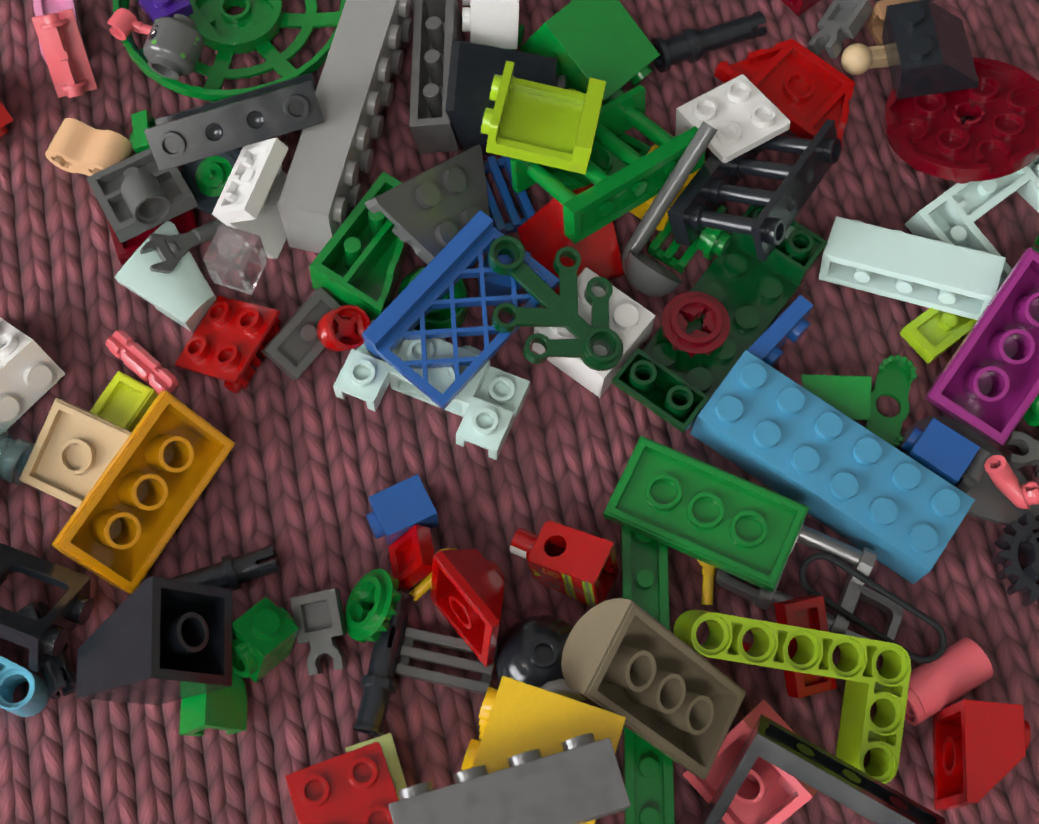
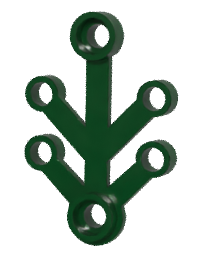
(558, 309)

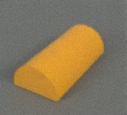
(144, 493)

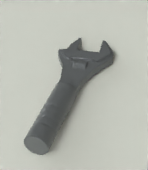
(174, 247)

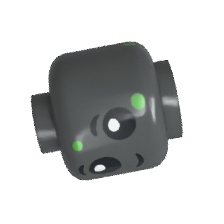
(173, 46)

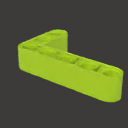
(814, 656)

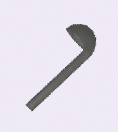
(640, 270)

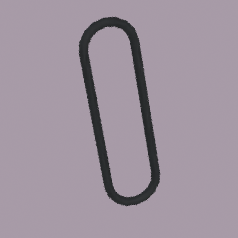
(920, 659)

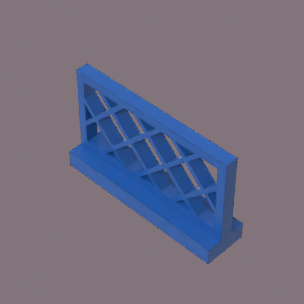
(426, 293)

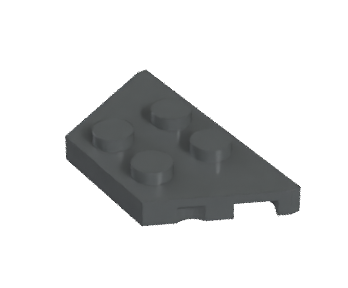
(436, 203)

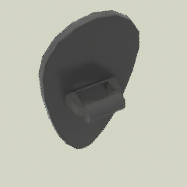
(989, 502)

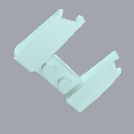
(955, 211)

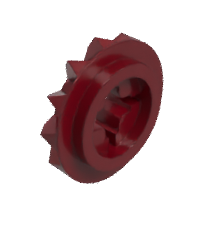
(690, 307)

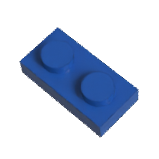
(789, 326)

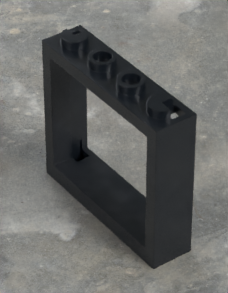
(820, 771)

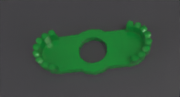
(892, 380)

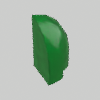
(845, 393)
(216, 710)

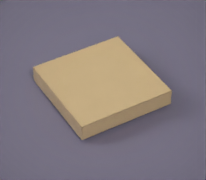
(72, 452)

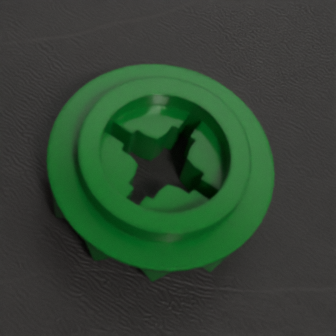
(374, 588)

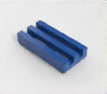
(494, 166)

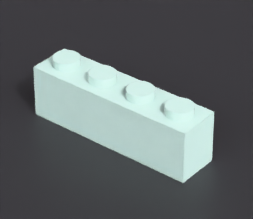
(911, 268)

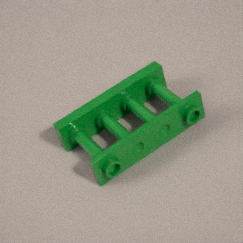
(618, 192)

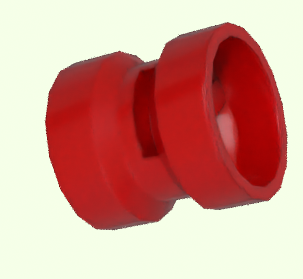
(350, 323)

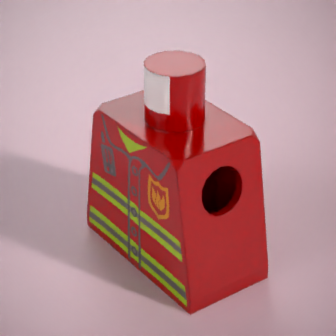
(569, 561)

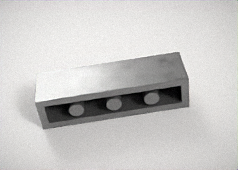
(434, 29)
(554, 789)

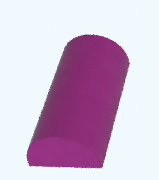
(997, 364)

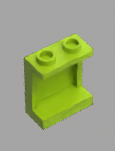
(542, 121)

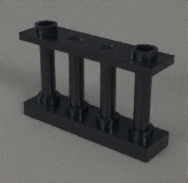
(234, 122)
(717, 183)

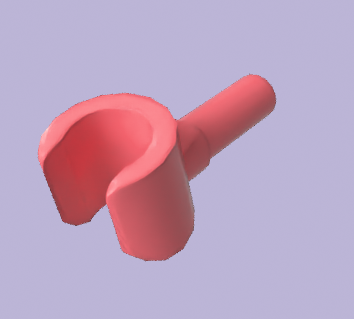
(125, 22)

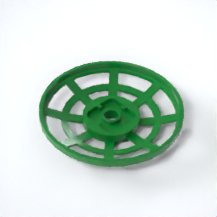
(239, 35)

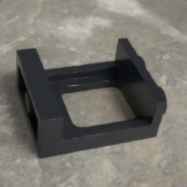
(46, 635)

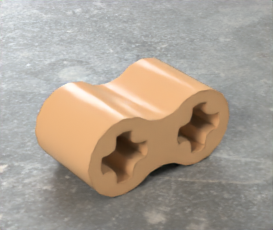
(86, 149)

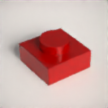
(412, 556)

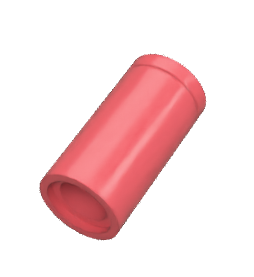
(946, 679)

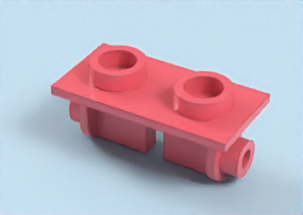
(65, 53)

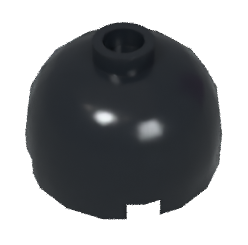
(533, 650)

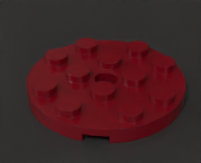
(997, 143)

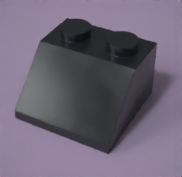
(927, 50)

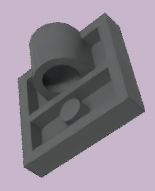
(139, 195)

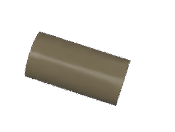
(654, 679)

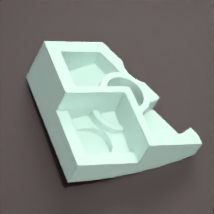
(178, 294)

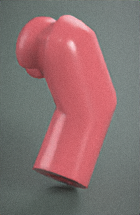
(1006, 481)

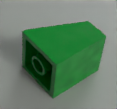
(595, 42)

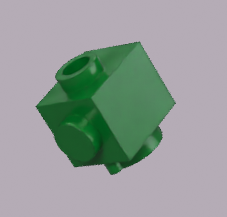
(261, 639)

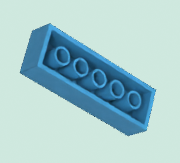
(832, 466)

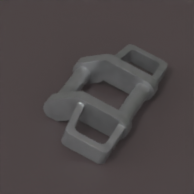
(853, 589)

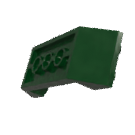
(752, 295)

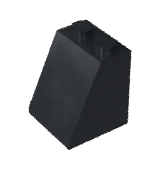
(471, 81)
(160, 645)

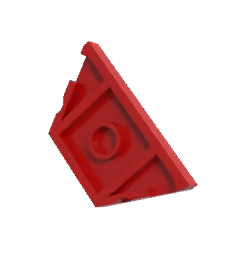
(797, 84)

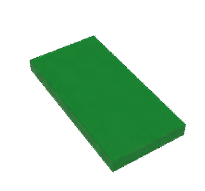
(706, 513)

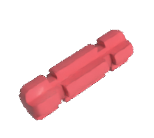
(141, 362)

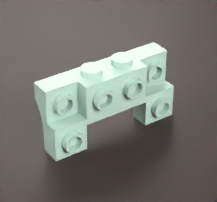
(486, 403)

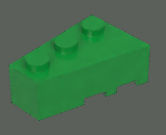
(362, 257)

